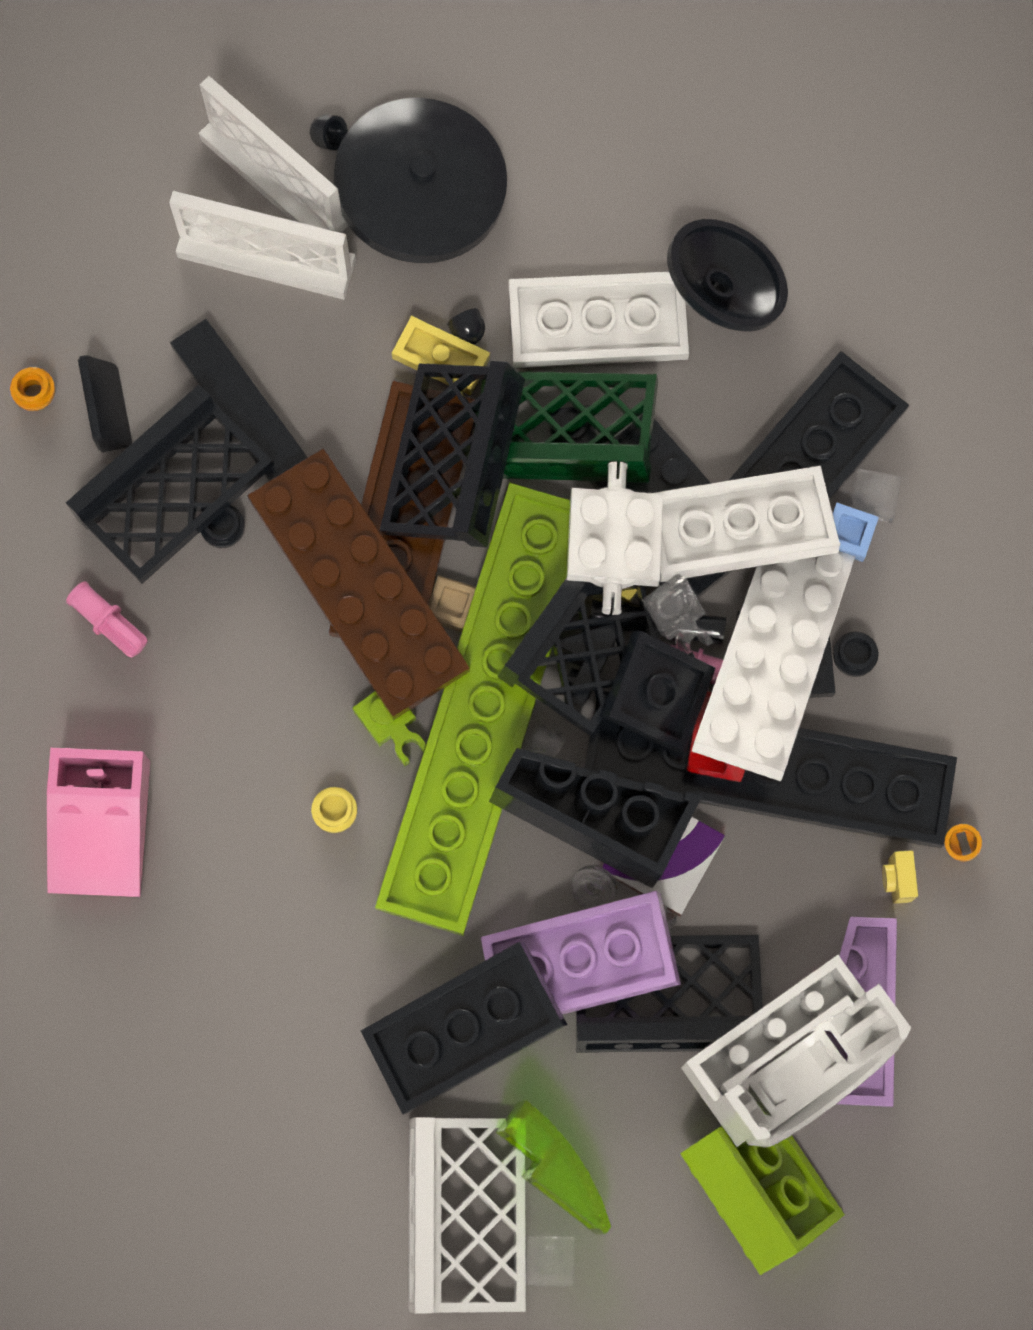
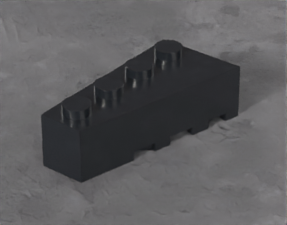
(597, 812)

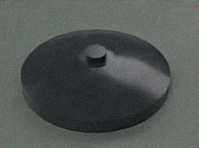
(420, 180)

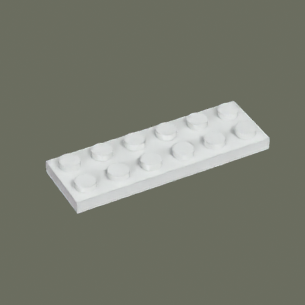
(773, 663)

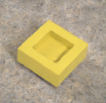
(900, 877)

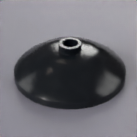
(727, 275)

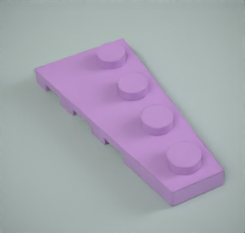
(871, 958)

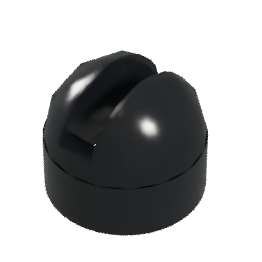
(328, 131)
(468, 326)

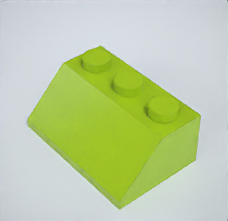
(763, 1195)

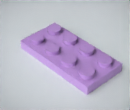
(598, 951)

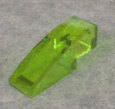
(554, 1166)

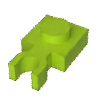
(383, 728)

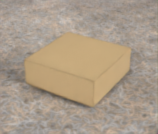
(451, 602)

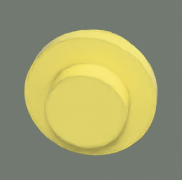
(334, 810)

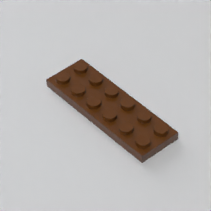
(417, 555)
(358, 584)

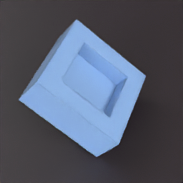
(854, 530)

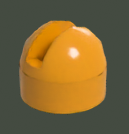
(954, 847)

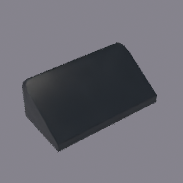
(104, 404)

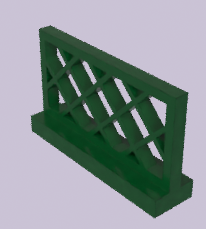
(582, 460)

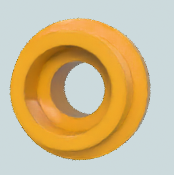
(26, 378)

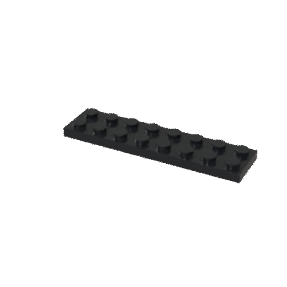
(826, 782)

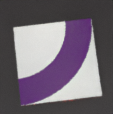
(684, 869)

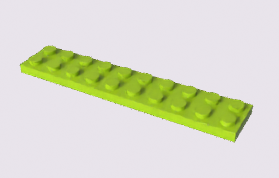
(478, 721)

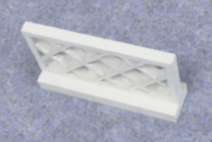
(268, 161)
(262, 245)
(426, 1224)

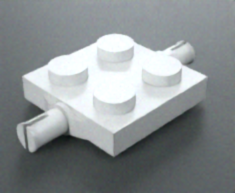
(614, 537)

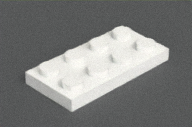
(597, 320)
(746, 523)

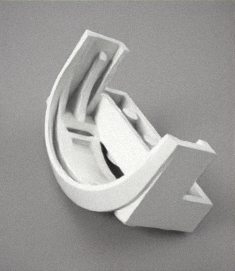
(808, 1075)

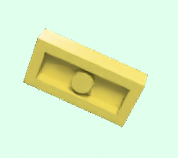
(431, 345)

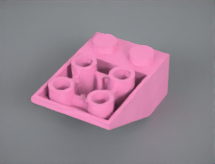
(96, 821)

